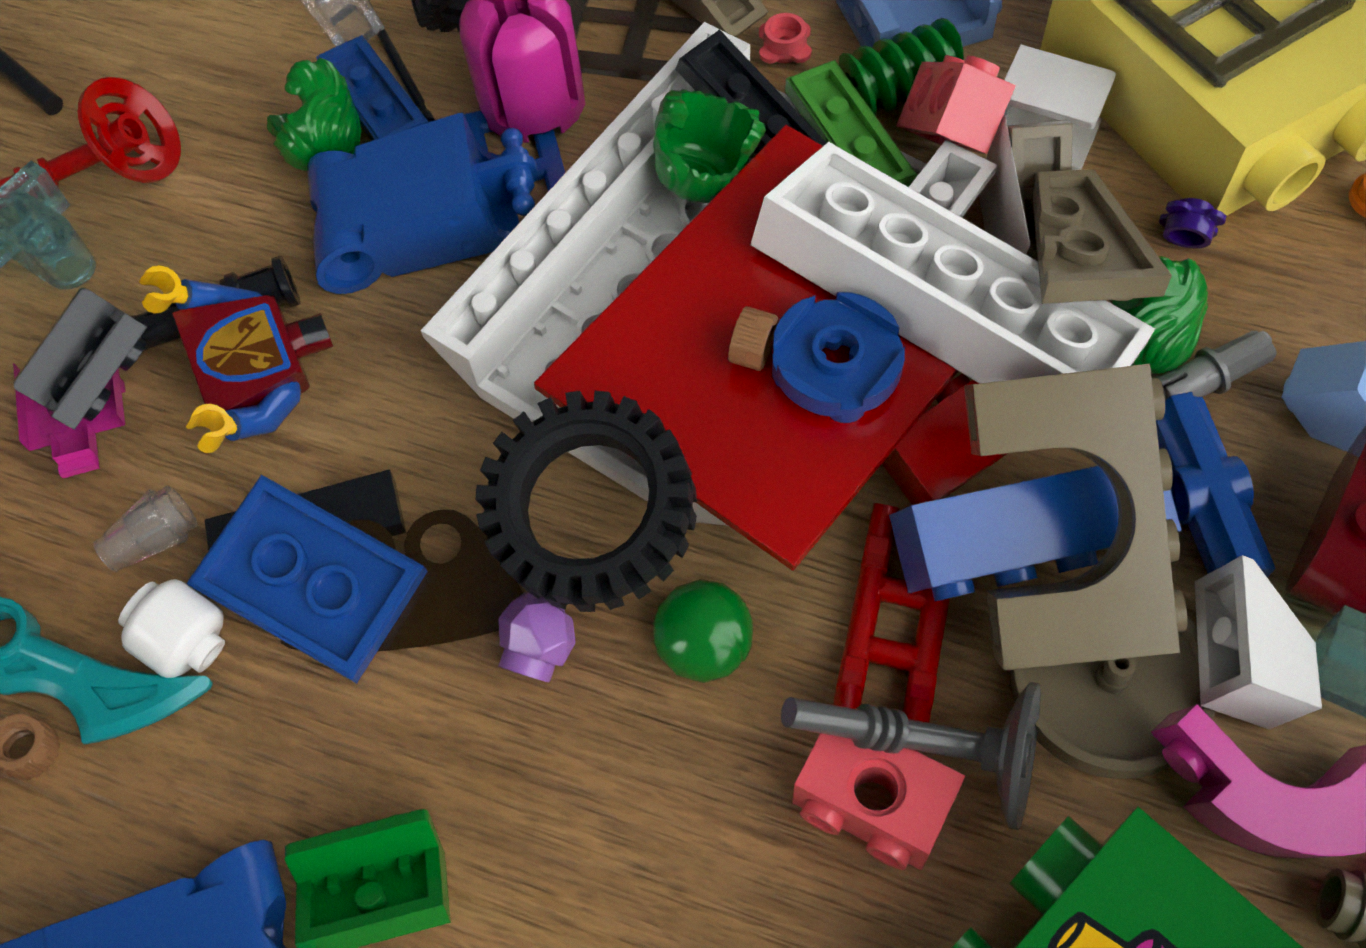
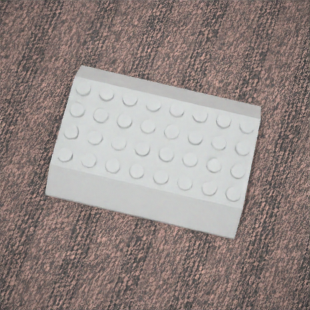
(589, 245)

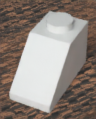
(1253, 649)

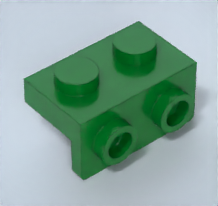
(369, 882)

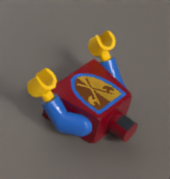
(239, 354)

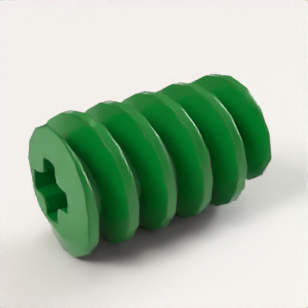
(893, 64)

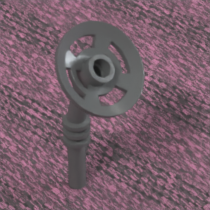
(1002, 751)

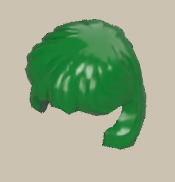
(325, 119)
(702, 142)
(1175, 316)

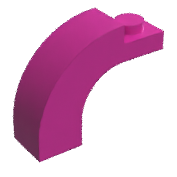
(1255, 808)

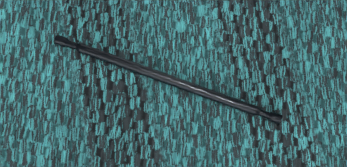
(404, 73)

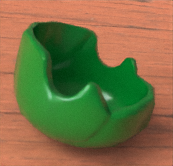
(703, 630)

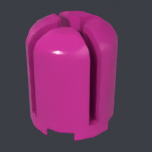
(523, 64)

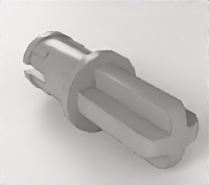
(1217, 368)

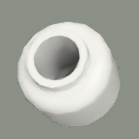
(172, 628)

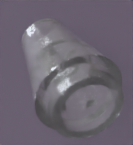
(147, 528)

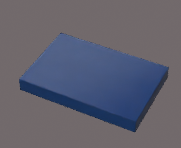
(308, 578)

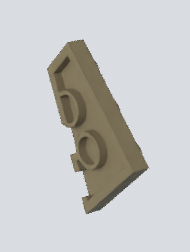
(1090, 243)

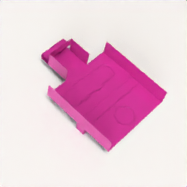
(71, 449)

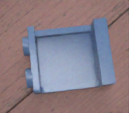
(886, 18)

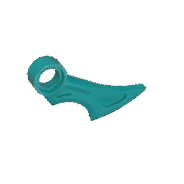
(99, 695)

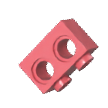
(957, 102)

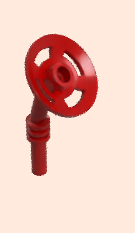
(119, 136)

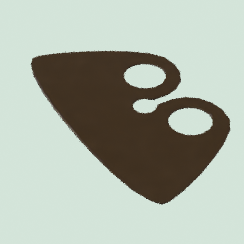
(454, 597)

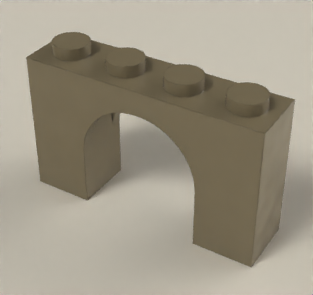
(1128, 597)

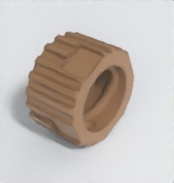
(752, 338)
(41, 754)

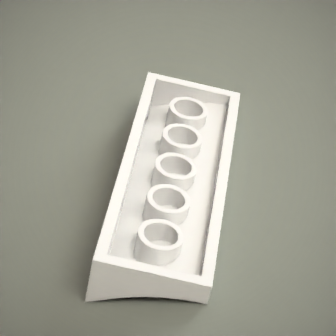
(936, 274)

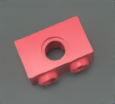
(897, 835)

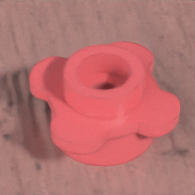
(785, 39)

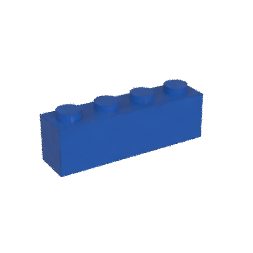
(1008, 531)

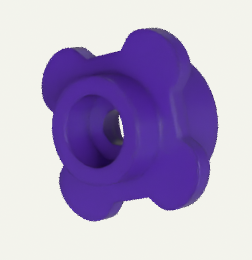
(1191, 222)

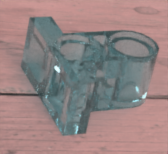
(37, 232)

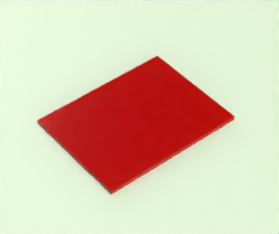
(750, 448)

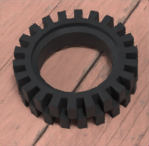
(544, 440)

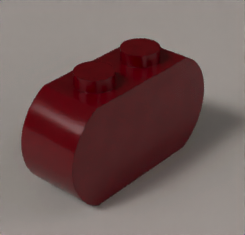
(1333, 556)

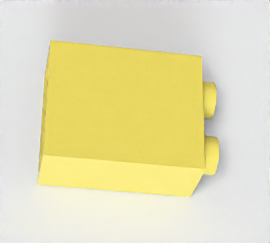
(1233, 143)

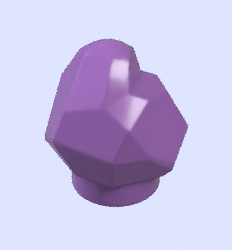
(535, 637)

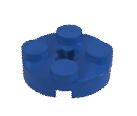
(838, 388)

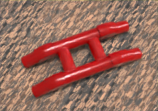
(865, 648)

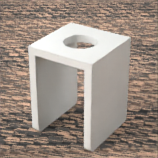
(1058, 90)

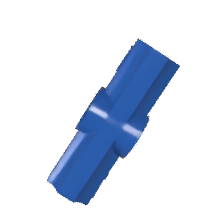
(1210, 487)

